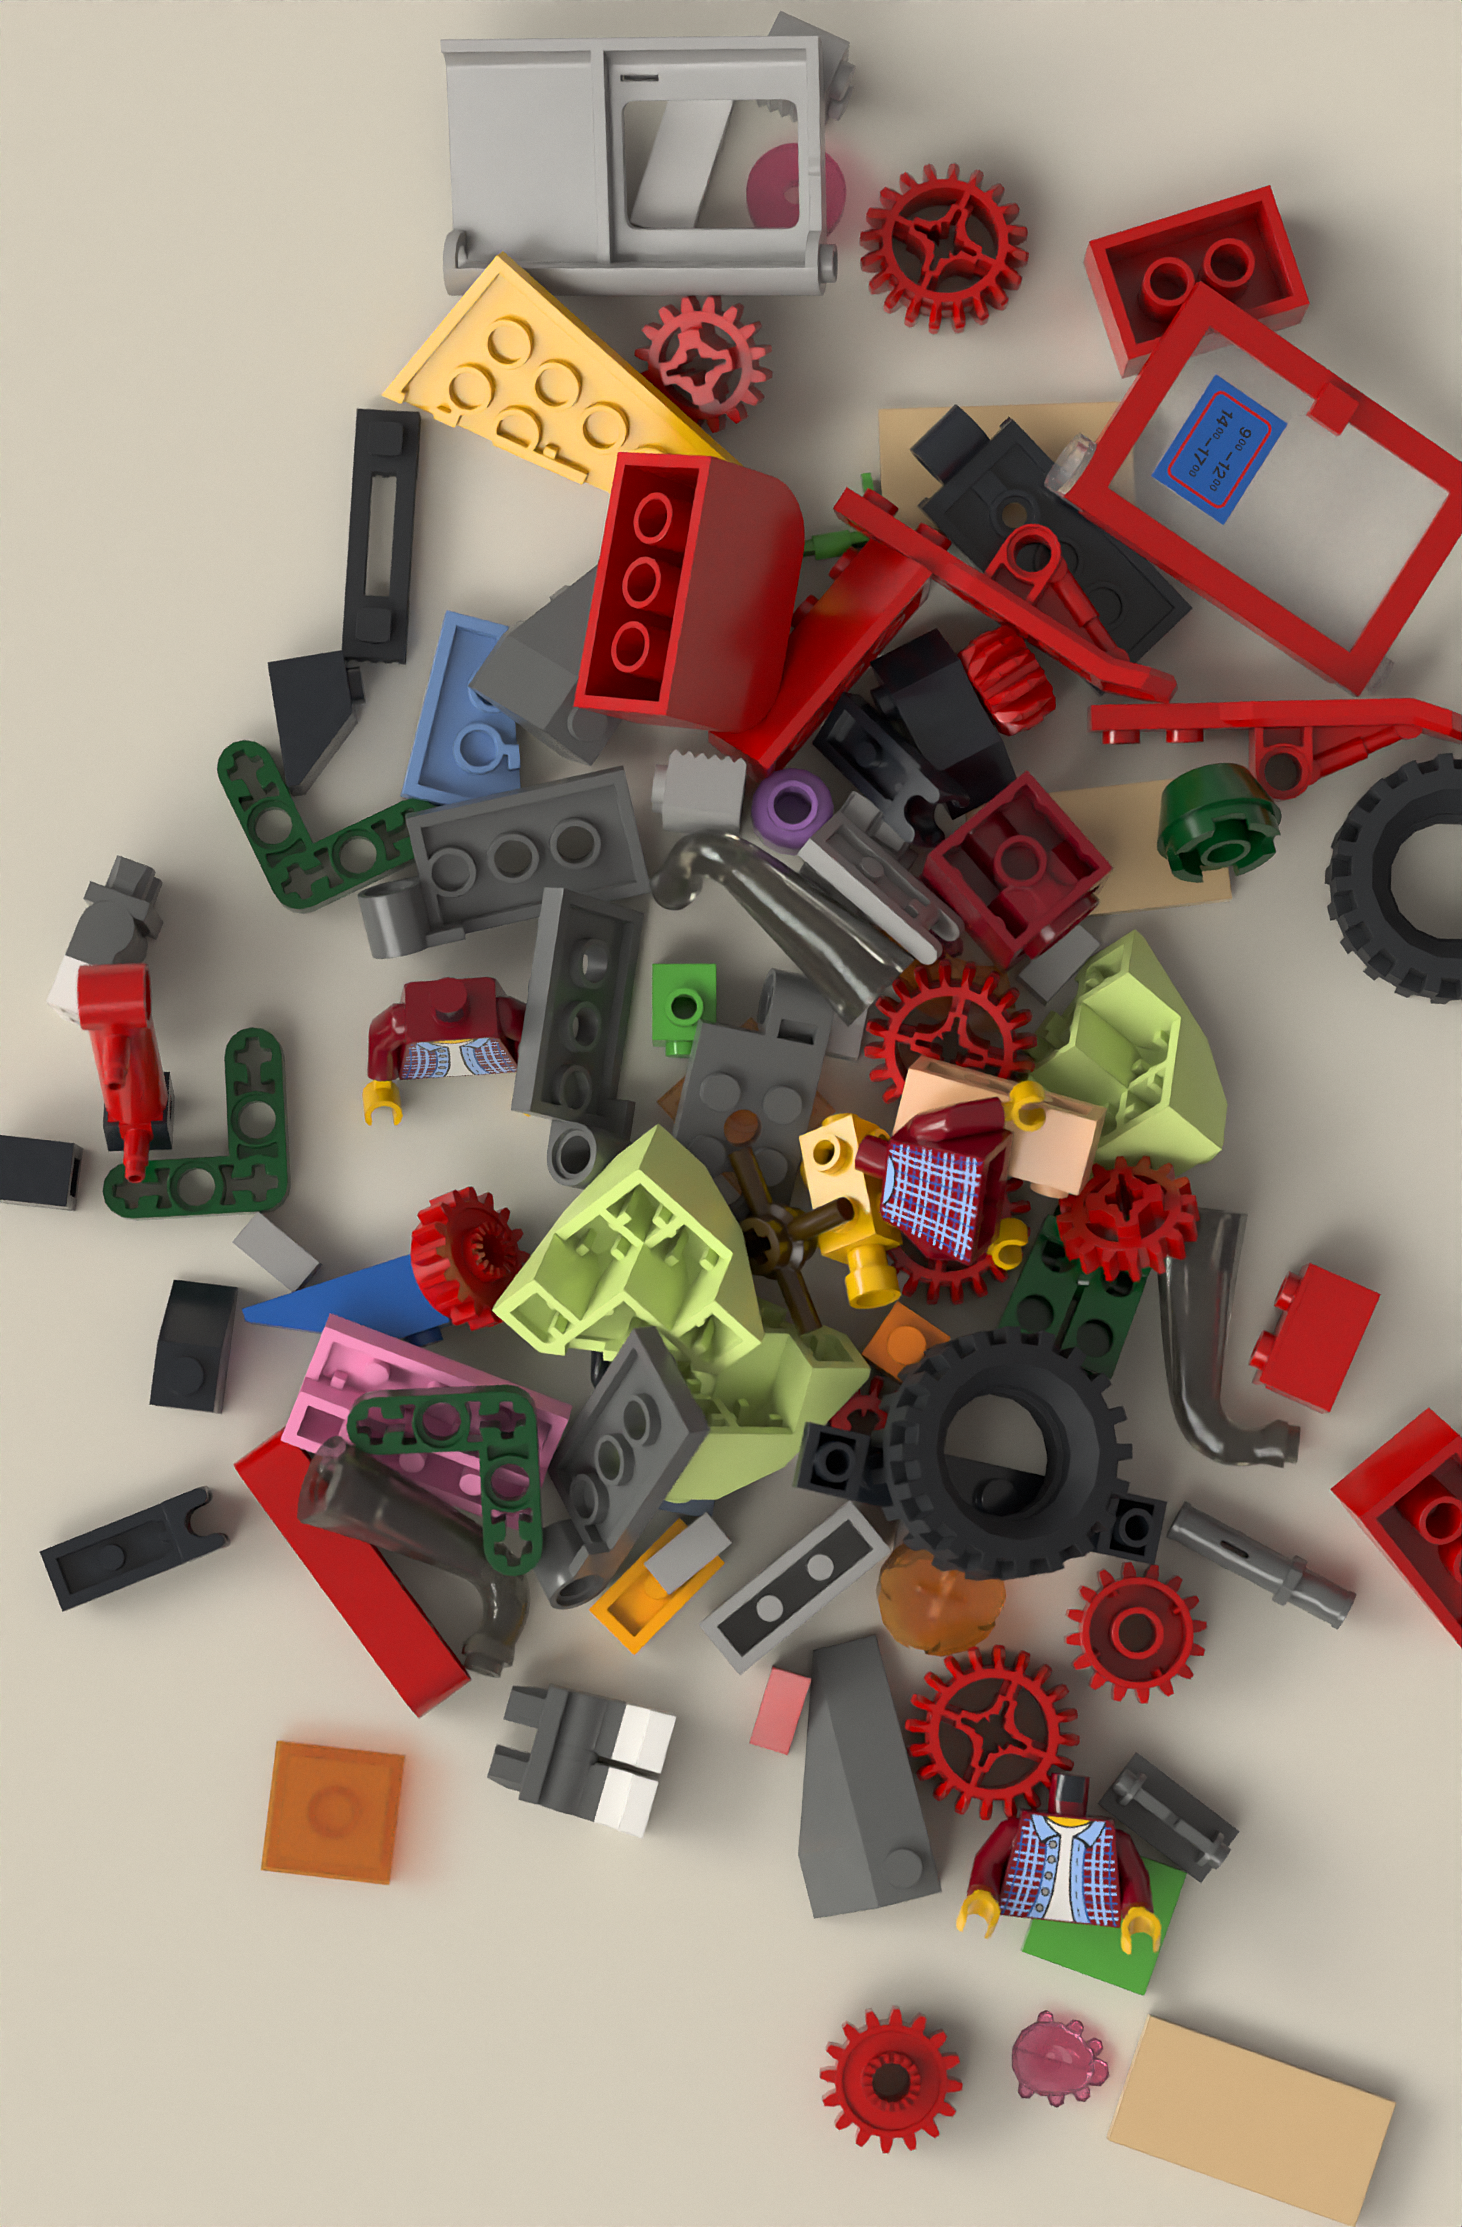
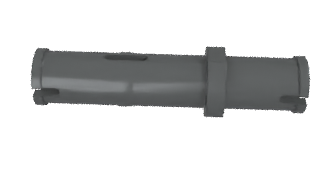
(1263, 1566)

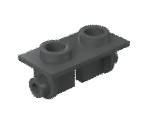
(1169, 1818)

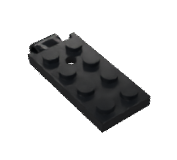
(989, 474)

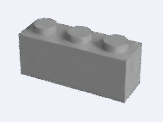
(794, 1587)

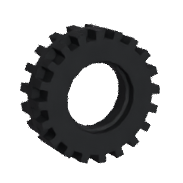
(1361, 879)
(1075, 1434)

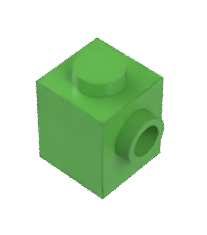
(679, 1000)

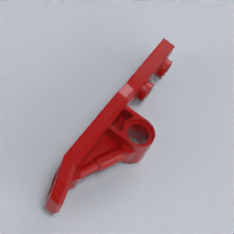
(1040, 606)
(1312, 733)

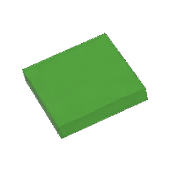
(1098, 1949)

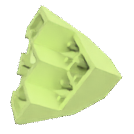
(1139, 1055)
(641, 1251)
(763, 1403)

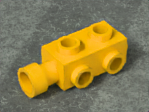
(862, 1242)

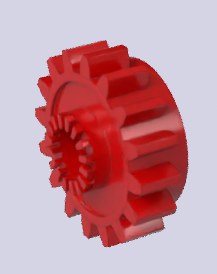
(465, 1256)
(1170, 1636)
(895, 2114)

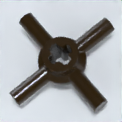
(784, 1237)

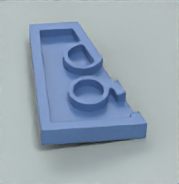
(461, 740)

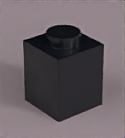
(39, 1172)

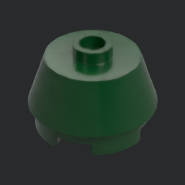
(1216, 821)

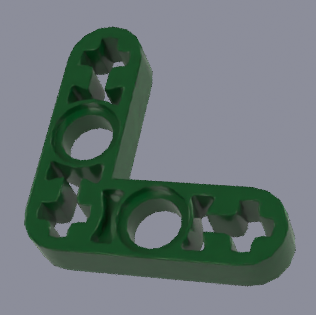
(299, 848)
(244, 1152)
(494, 1449)

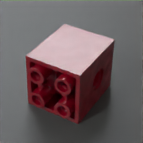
(1018, 874)

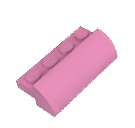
(363, 1360)

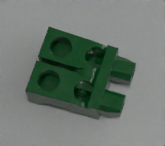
(1051, 1282)

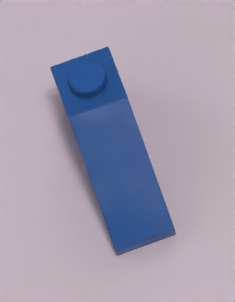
(375, 1297)

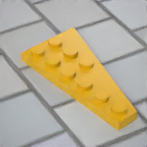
(542, 383)

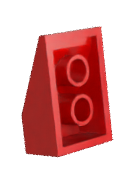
(1412, 1511)

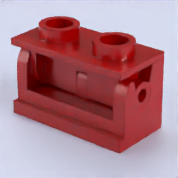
(1313, 1337)

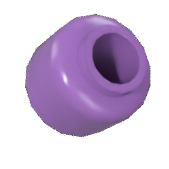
(790, 809)

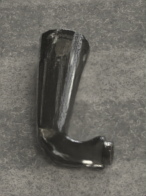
(823, 938)
(1195, 1327)
(381, 1506)

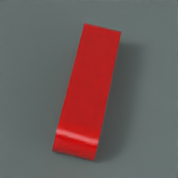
(357, 1583)

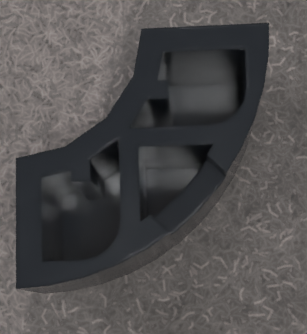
(942, 717)

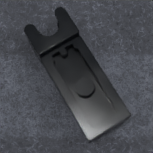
(888, 770)
(130, 1550)

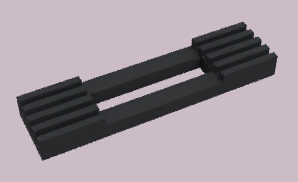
(385, 446)

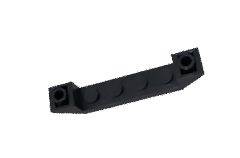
(841, 1466)

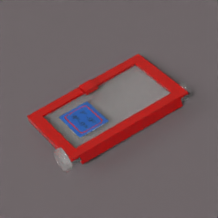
(1271, 491)

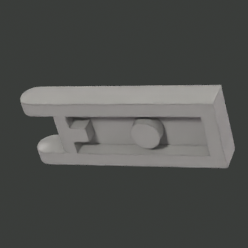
(881, 888)

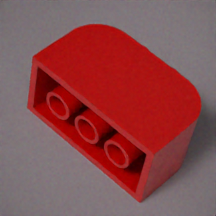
(691, 594)

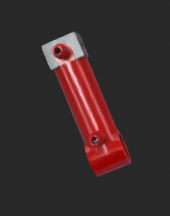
(136, 1092)

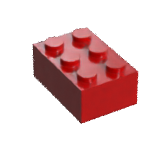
(1227, 244)

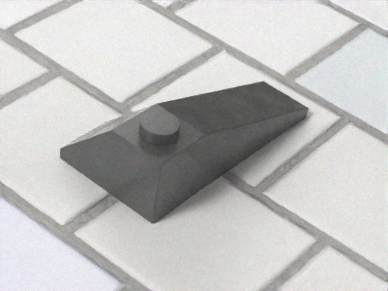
(536, 675)
(860, 1806)

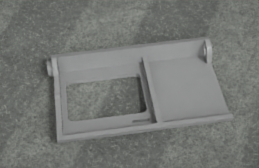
(546, 164)

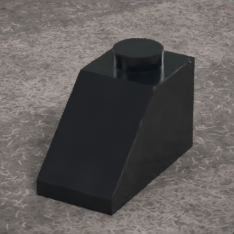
(313, 712)
(194, 1347)

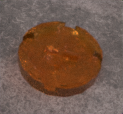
(935, 1607)

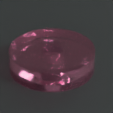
(777, 173)

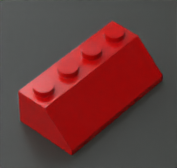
(831, 651)

